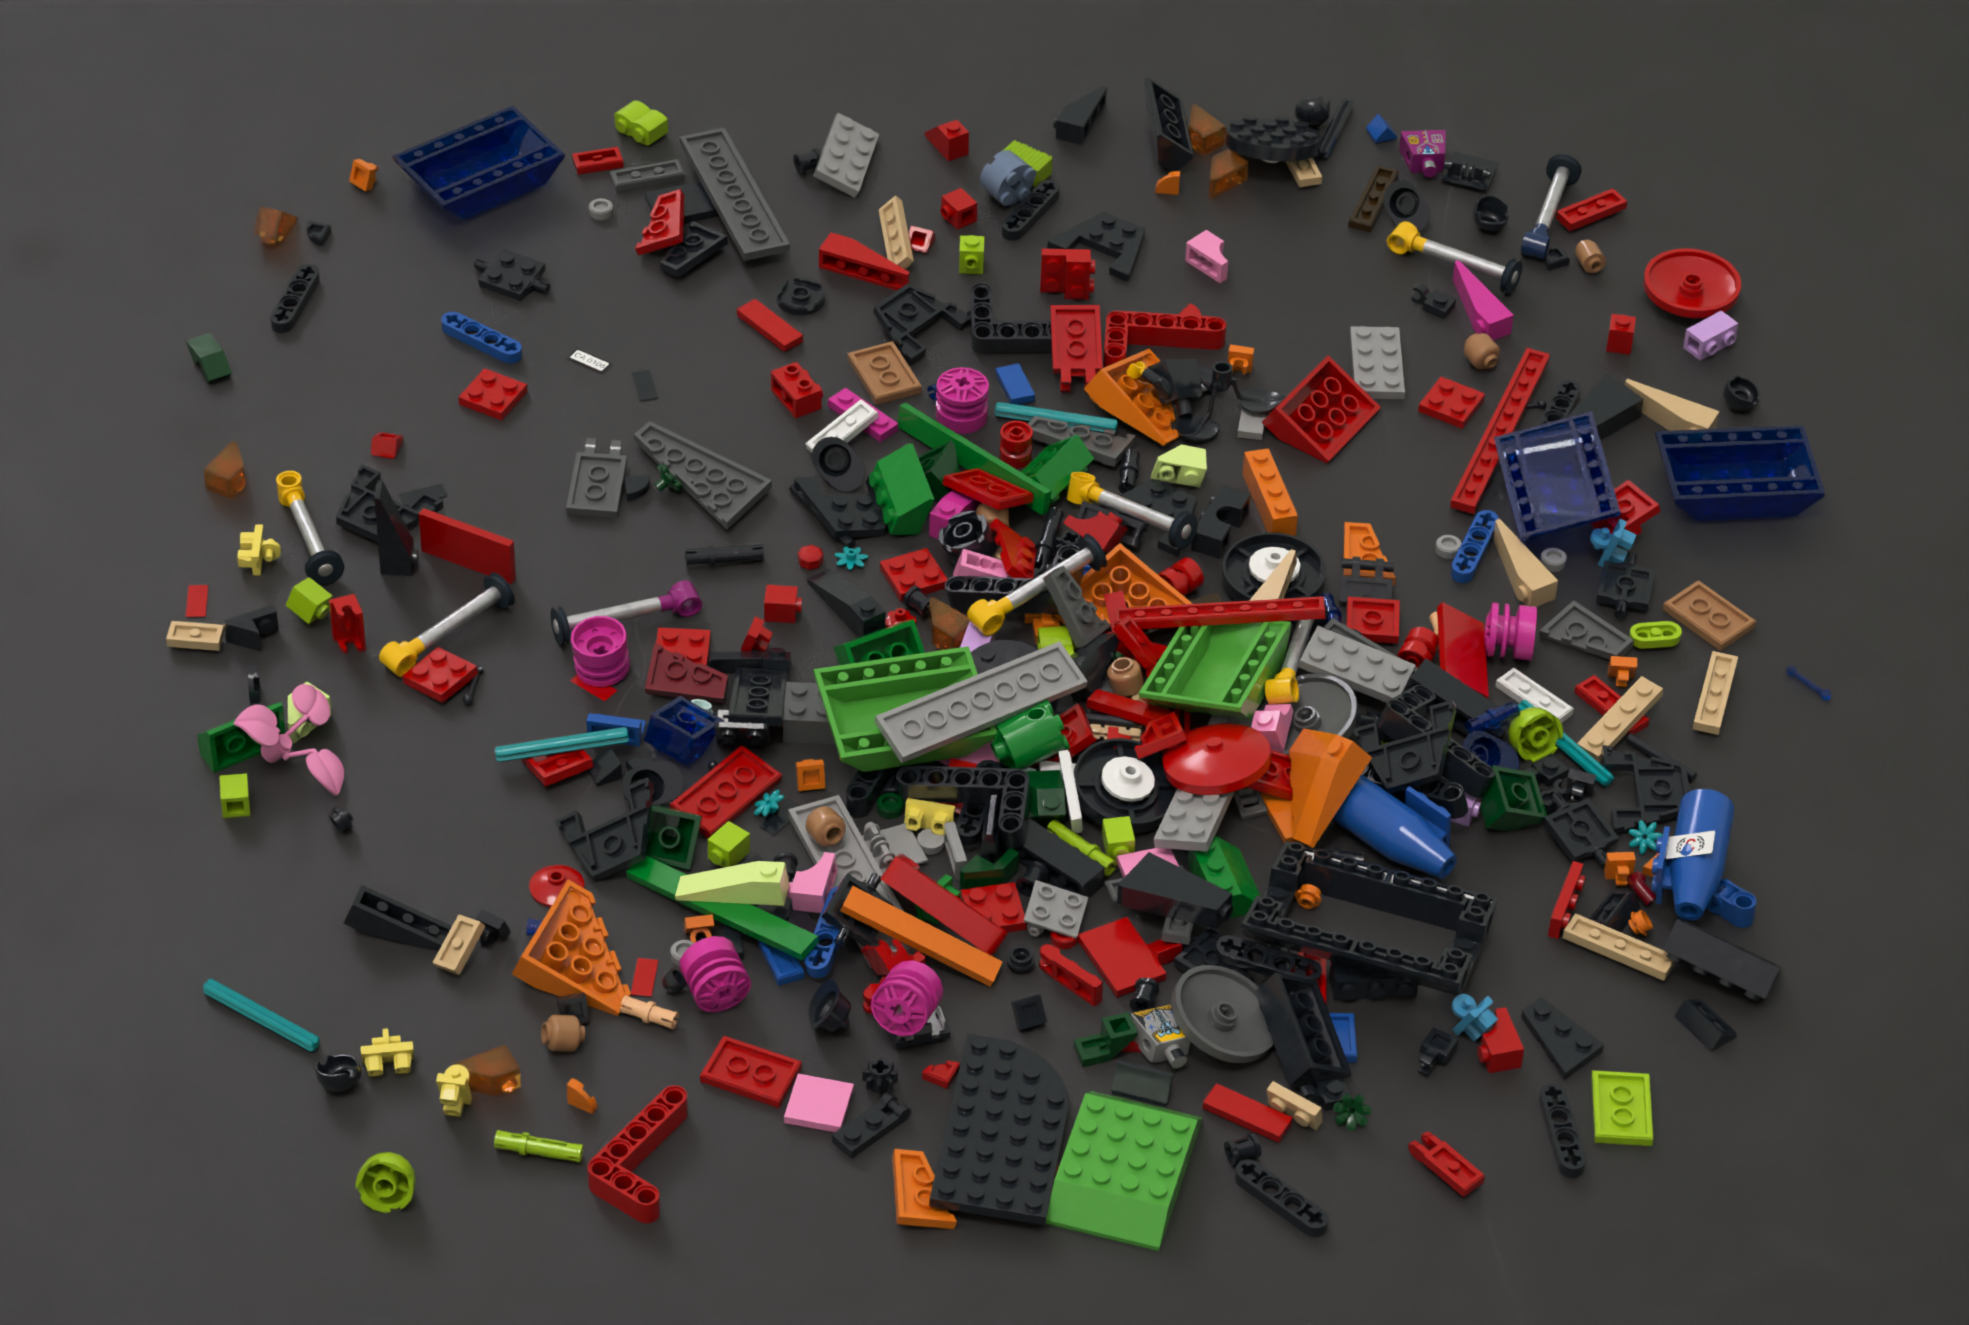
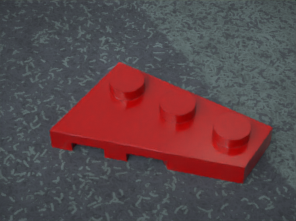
(665, 223)
(1017, 552)

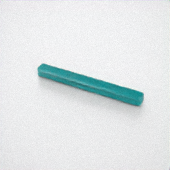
(1026, 413)
(561, 744)
(1579, 755)
(261, 1015)

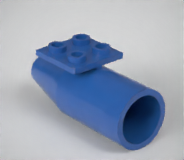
(1405, 833)
(1696, 876)

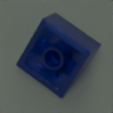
(681, 730)

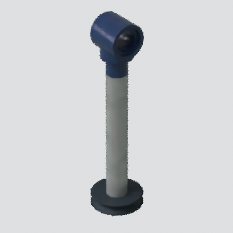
(1562, 171)

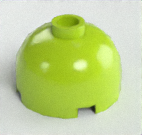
(1535, 733)
(386, 1182)

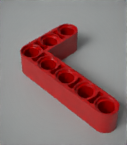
(1160, 330)
(909, 881)
(612, 1167)

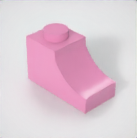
(1206, 255)
(980, 565)
(1274, 724)
(812, 886)

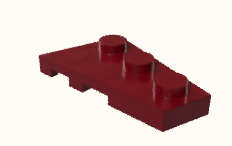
(676, 676)

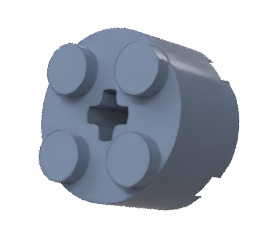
(1007, 178)

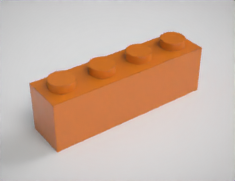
(1269, 492)

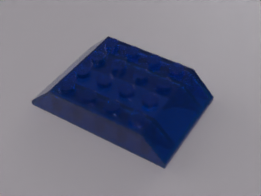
(482, 162)
(1741, 471)
(1557, 476)

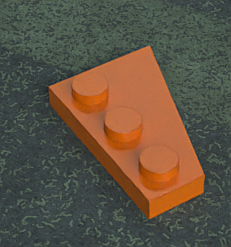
(1363, 543)
(913, 1189)

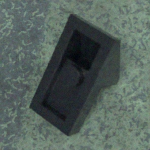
(247, 628)

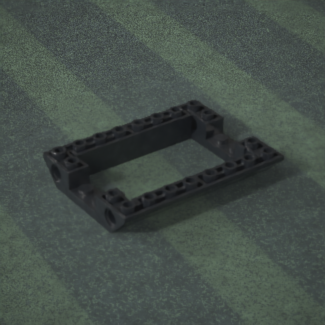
(1378, 889)

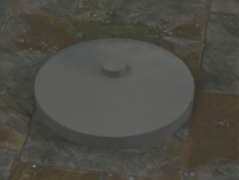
(1323, 706)
(1221, 1014)

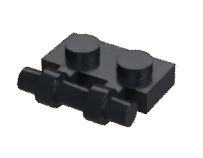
(1363, 586)

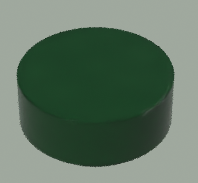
(890, 806)

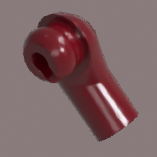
(1636, 883)

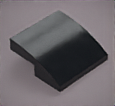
(991, 830)

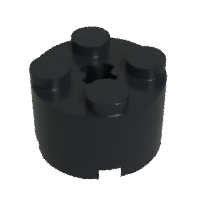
(967, 532)

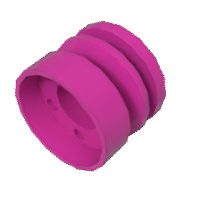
(962, 400)
(1511, 631)
(600, 651)
(715, 974)
(907, 998)

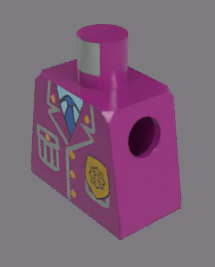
(1423, 151)

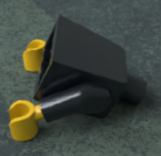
(1174, 381)

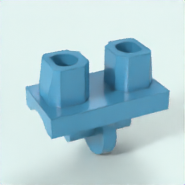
(1608, 542)
(1474, 1018)

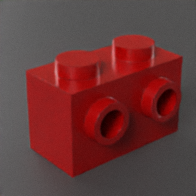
(796, 390)

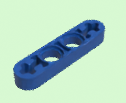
(458, 325)
(1475, 546)
(829, 952)

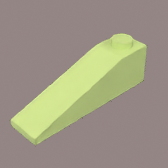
(743, 884)

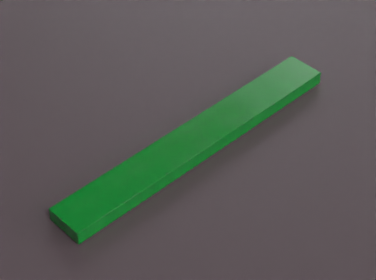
(969, 454)
(741, 917)

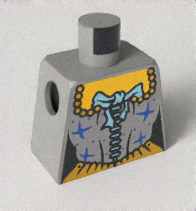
(1160, 1036)

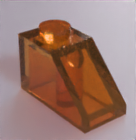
(1205, 131)
(1227, 172)
(273, 225)
(226, 472)
(946, 625)
(493, 1071)

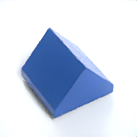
(1380, 130)

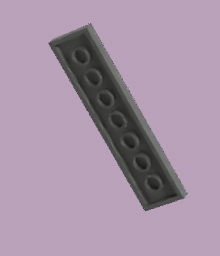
(734, 194)

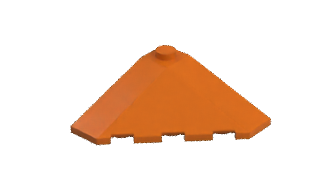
(1133, 399)
(1133, 577)
(1321, 778)
(571, 953)

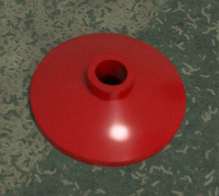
(550, 880)

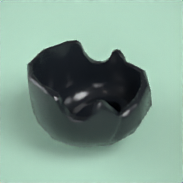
(1313, 111)
(1490, 213)
(1741, 393)
(338, 1072)

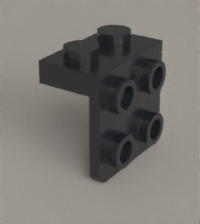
(750, 734)

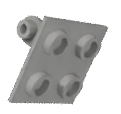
(890, 842)
(1054, 910)

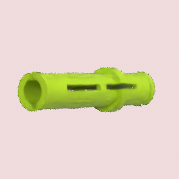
(1092, 851)
(534, 1145)

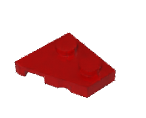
(1161, 734)
(558, 766)

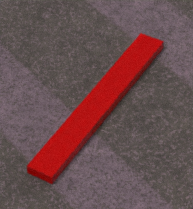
(1224, 612)

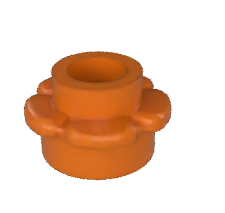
(1308, 896)
(1640, 923)

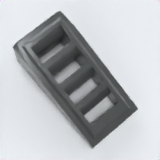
(1249, 812)

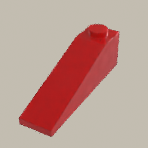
(857, 261)

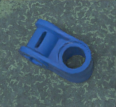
(1733, 904)

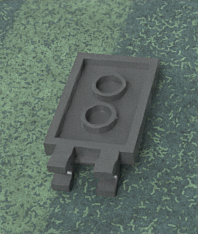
(597, 481)

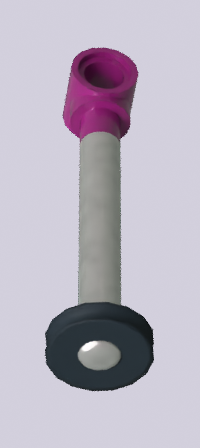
(680, 599)

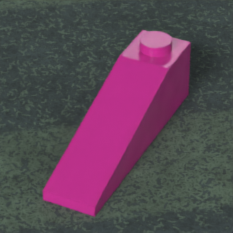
(1482, 307)
(947, 507)

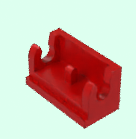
(347, 622)
(883, 959)

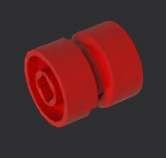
(1016, 444)
(1184, 576)
(1418, 645)

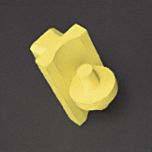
(255, 548)
(928, 815)
(387, 1050)
(454, 1089)

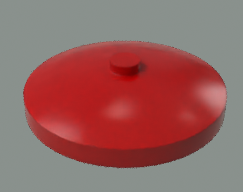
(1692, 283)
(1218, 759)

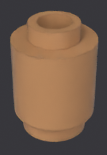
(1590, 256)

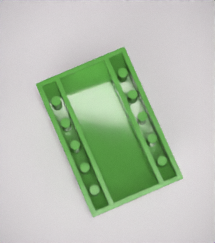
(1218, 668)
(863, 690)
(1122, 1170)

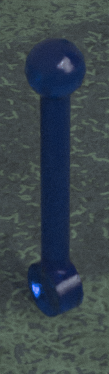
(1825, 694)

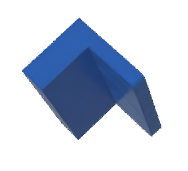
(601, 722)

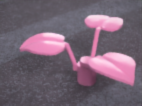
(261, 726)

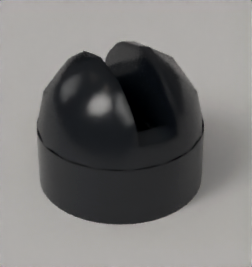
(673, 981)

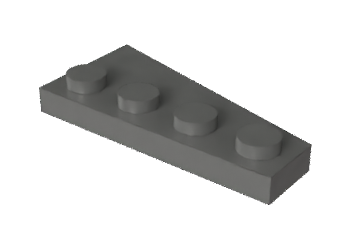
(1103, 446)

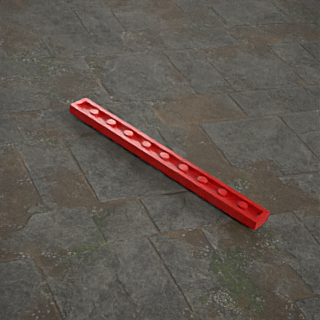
(1504, 421)

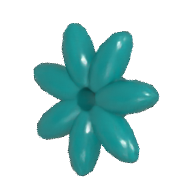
(851, 557)
(769, 804)
(1641, 834)

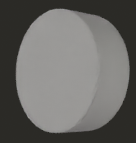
(600, 209)
(1447, 546)
(1553, 559)
(930, 842)
(678, 949)

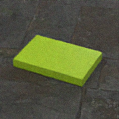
(1622, 1108)

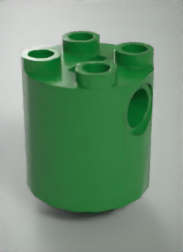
(1029, 737)

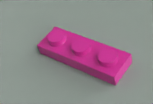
(879, 429)

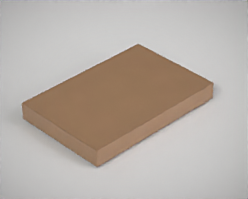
(884, 373)
(1709, 615)

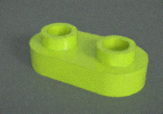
(1655, 634)

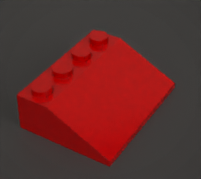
(1322, 412)

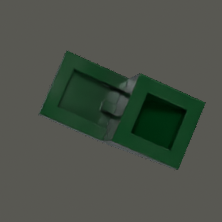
(210, 356)
(982, 873)
(1115, 1035)

